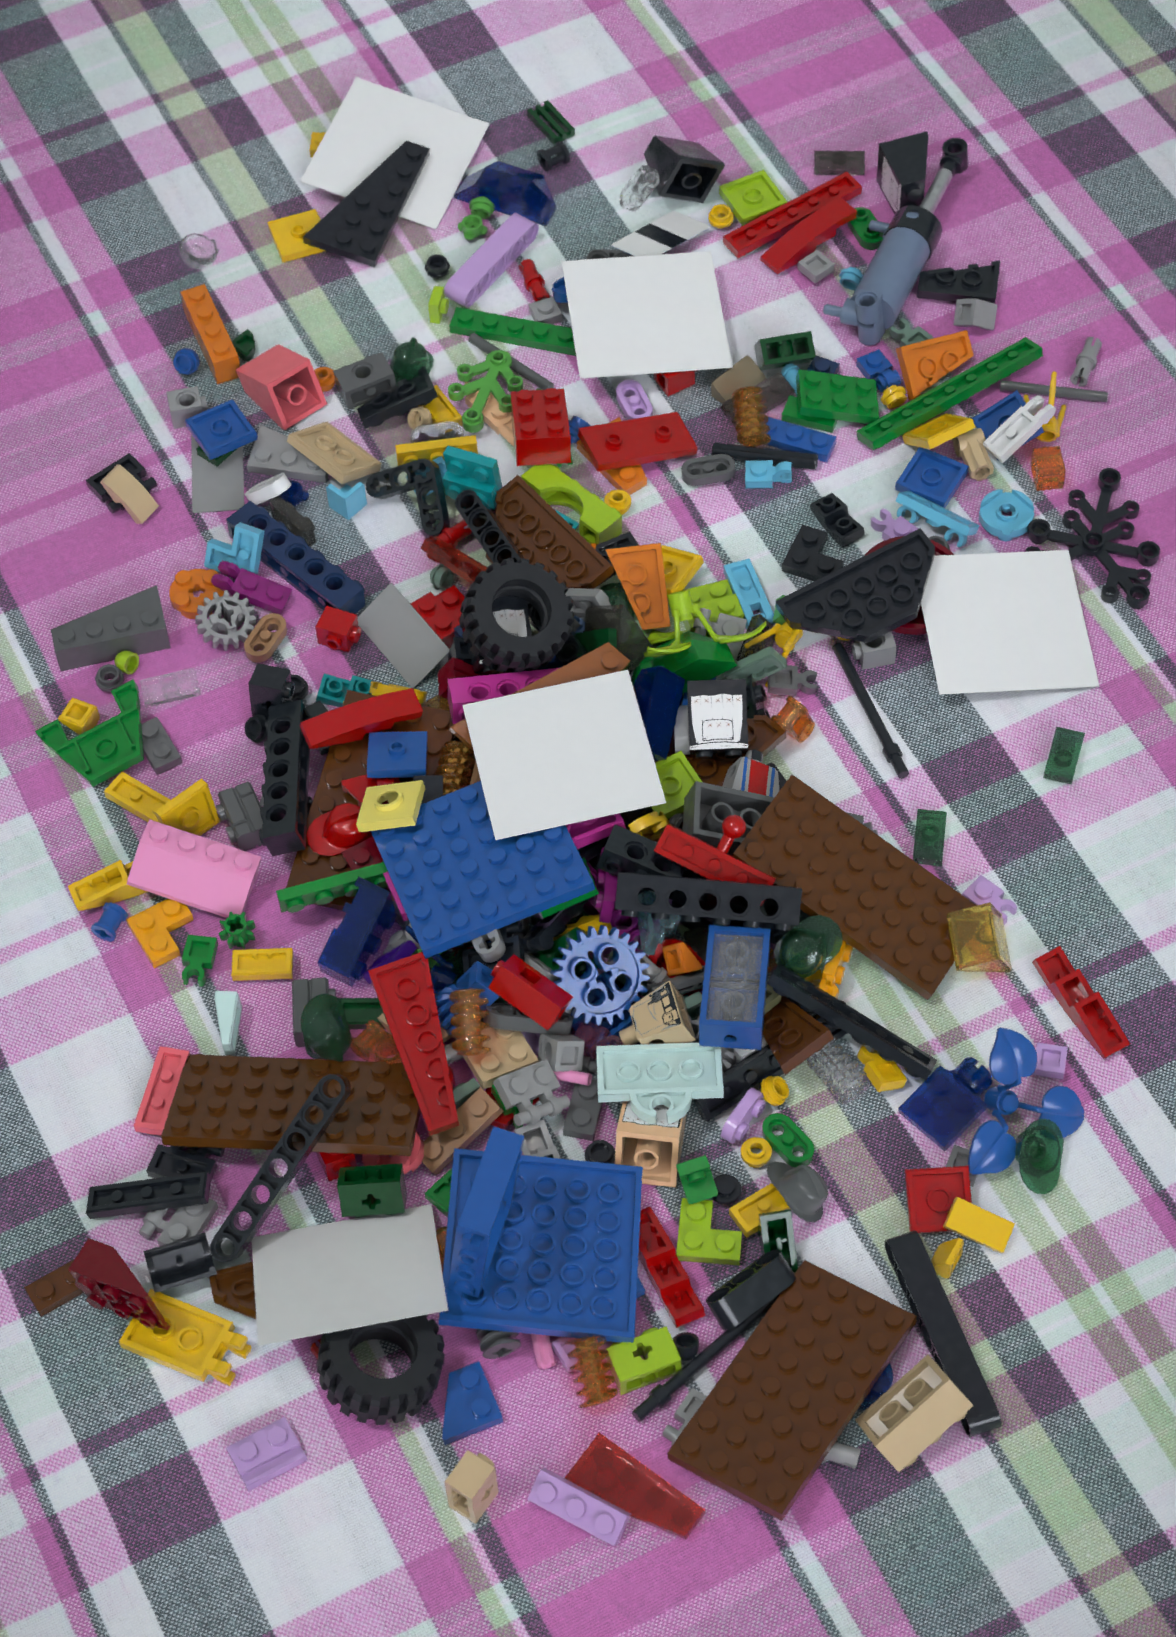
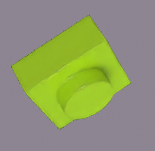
(437, 304)

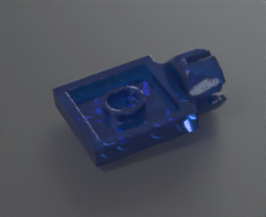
(948, 1102)

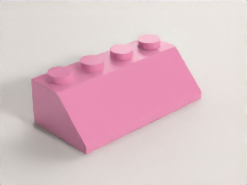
(193, 870)

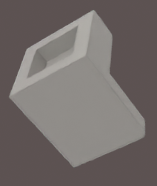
(975, 313)

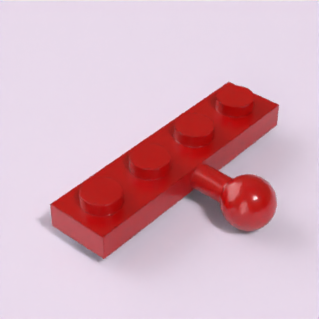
(708, 860)

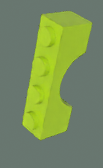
(597, 519)

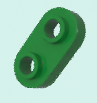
(861, 231)
(790, 1141)

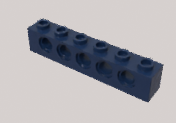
(299, 563)

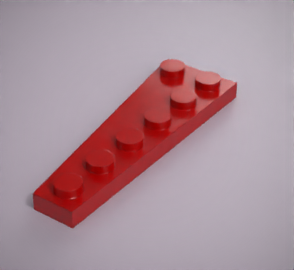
(413, 1020)

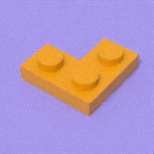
(153, 927)

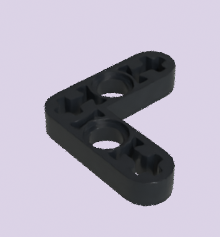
(421, 485)

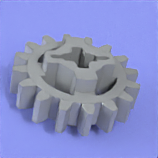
(217, 628)

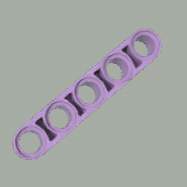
(491, 260)

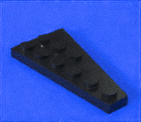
(368, 215)

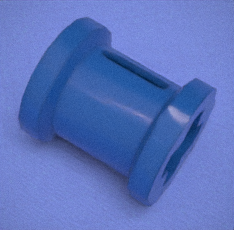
(109, 922)

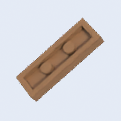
(473, 1119)

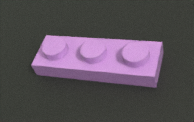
(579, 1506)

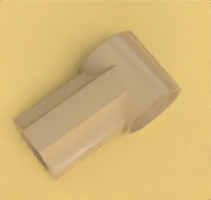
(974, 454)

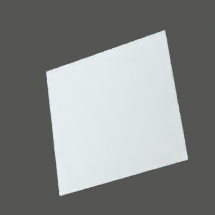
(374, 125)
(646, 314)
(1006, 623)
(563, 754)
(347, 1275)

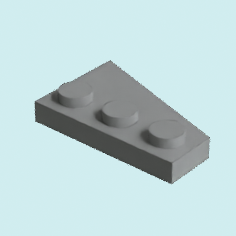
(274, 455)

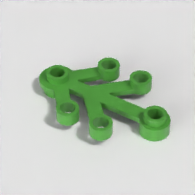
(496, 363)

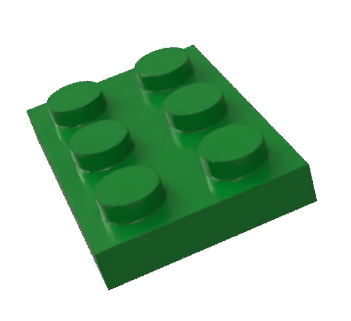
(837, 396)

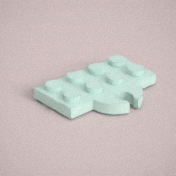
(659, 1076)

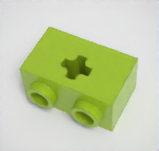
(659, 1354)

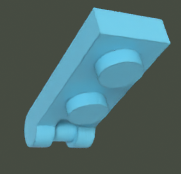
(748, 589)

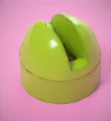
(127, 662)

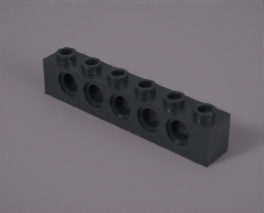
(285, 780)
(631, 883)

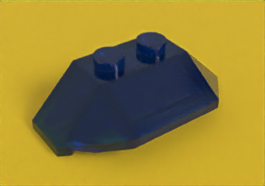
(510, 191)

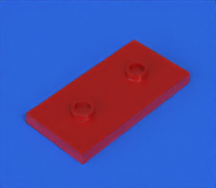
(637, 441)

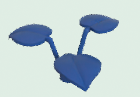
(1009, 1060)

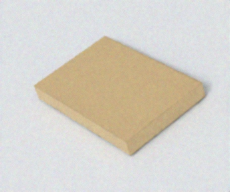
(334, 452)

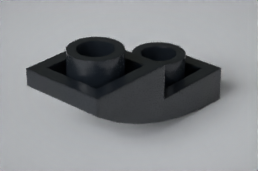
(835, 519)

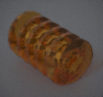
(750, 416)
(455, 766)
(469, 1022)
(592, 1370)

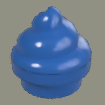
(186, 361)
(574, 426)

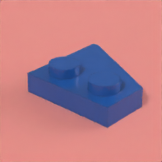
(469, 1404)

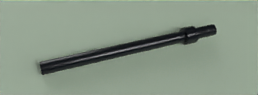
(890, 750)
(662, 1393)

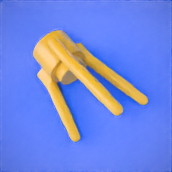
(1053, 426)
(784, 637)

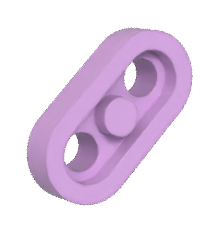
(638, 403)
(738, 1122)

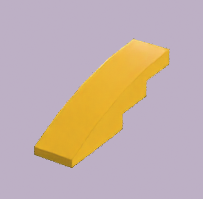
(104, 887)

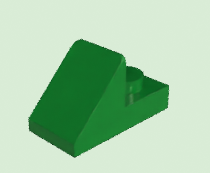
(697, 1179)

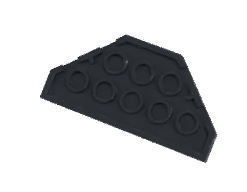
(866, 595)

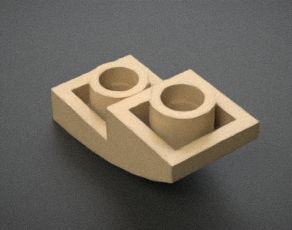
(129, 491)

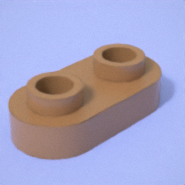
(263, 639)

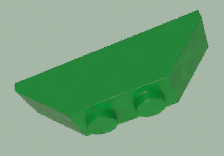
(699, 662)

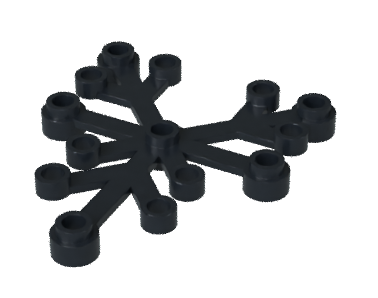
(1100, 544)

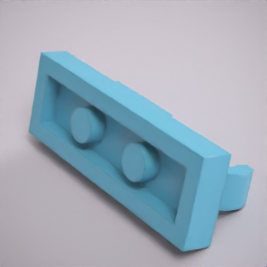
(936, 516)

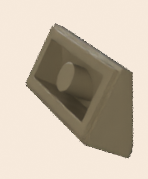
(743, 374)

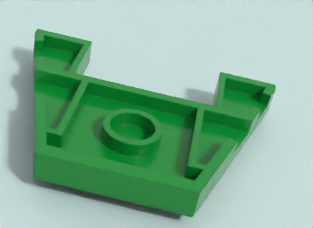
(106, 747)

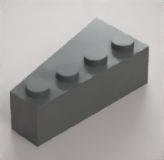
(126, 625)

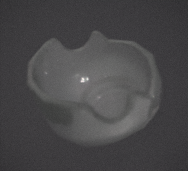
(198, 251)

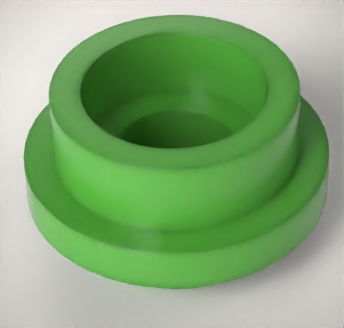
(481, 207)

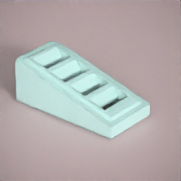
(229, 1014)

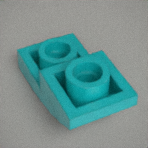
(334, 689)

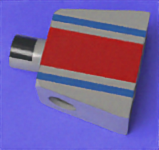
(752, 775)

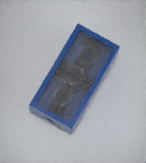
(734, 987)

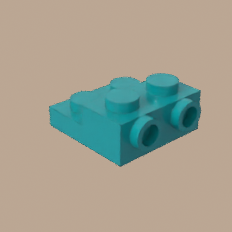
(472, 472)

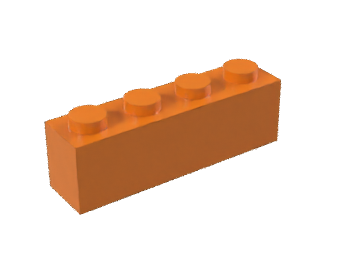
(210, 333)

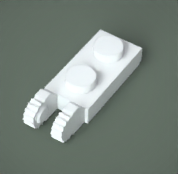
(1018, 428)

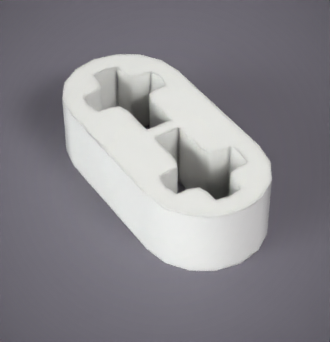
(268, 489)

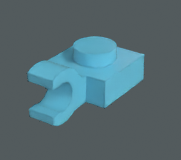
(763, 473)

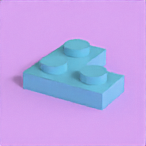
(243, 552)

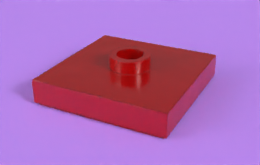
(931, 1195)

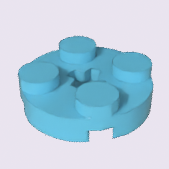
(1006, 526)

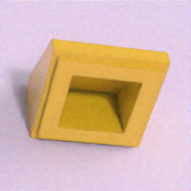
(79, 716)
(947, 1257)

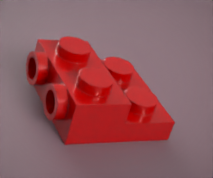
(441, 612)

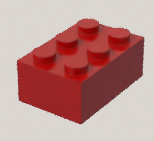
(540, 427)

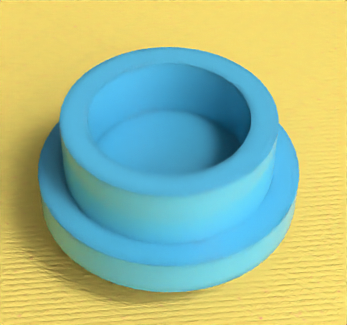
(850, 277)

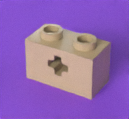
(472, 1486)

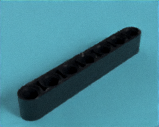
(268, 1177)
(942, 1329)

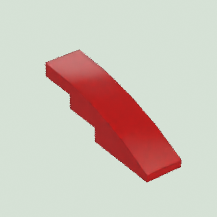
(807, 235)
(361, 717)
(1080, 1003)
(666, 1271)

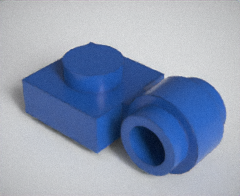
(877, 367)

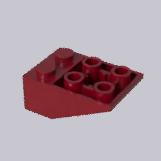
(112, 1285)

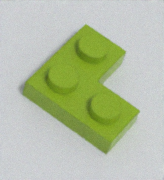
(700, 1242)

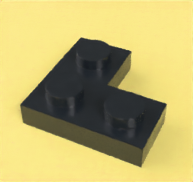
(805, 555)

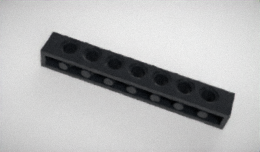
(635, 854)

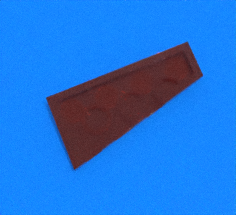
(634, 1488)

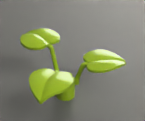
(682, 610)

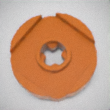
(188, 582)

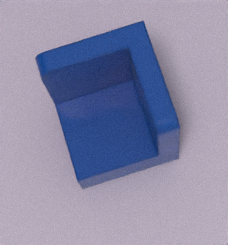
(478, 977)

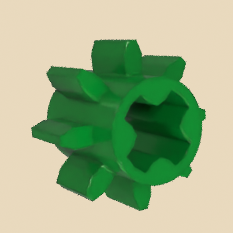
(238, 937)

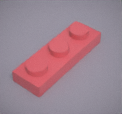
(160, 1090)

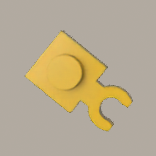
(882, 1073)

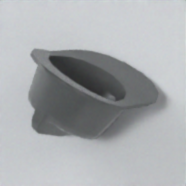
(801, 1188)

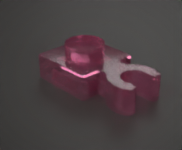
(595, 1036)

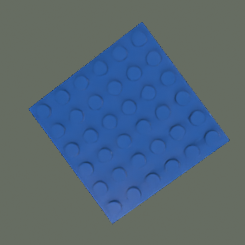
(464, 881)
(562, 1254)

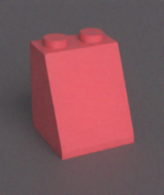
(282, 385)

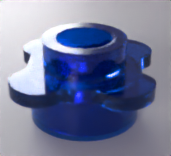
(295, 494)

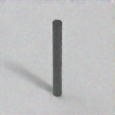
(517, 366)
(1063, 392)

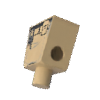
(659, 1019)

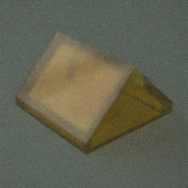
(979, 939)

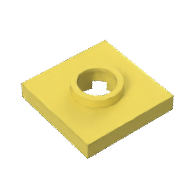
(400, 812)

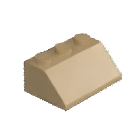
(913, 1413)

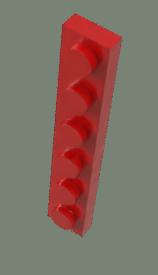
(789, 215)

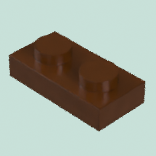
(53, 1290)

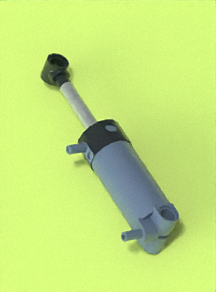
(900, 256)

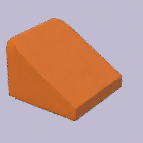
(680, 959)

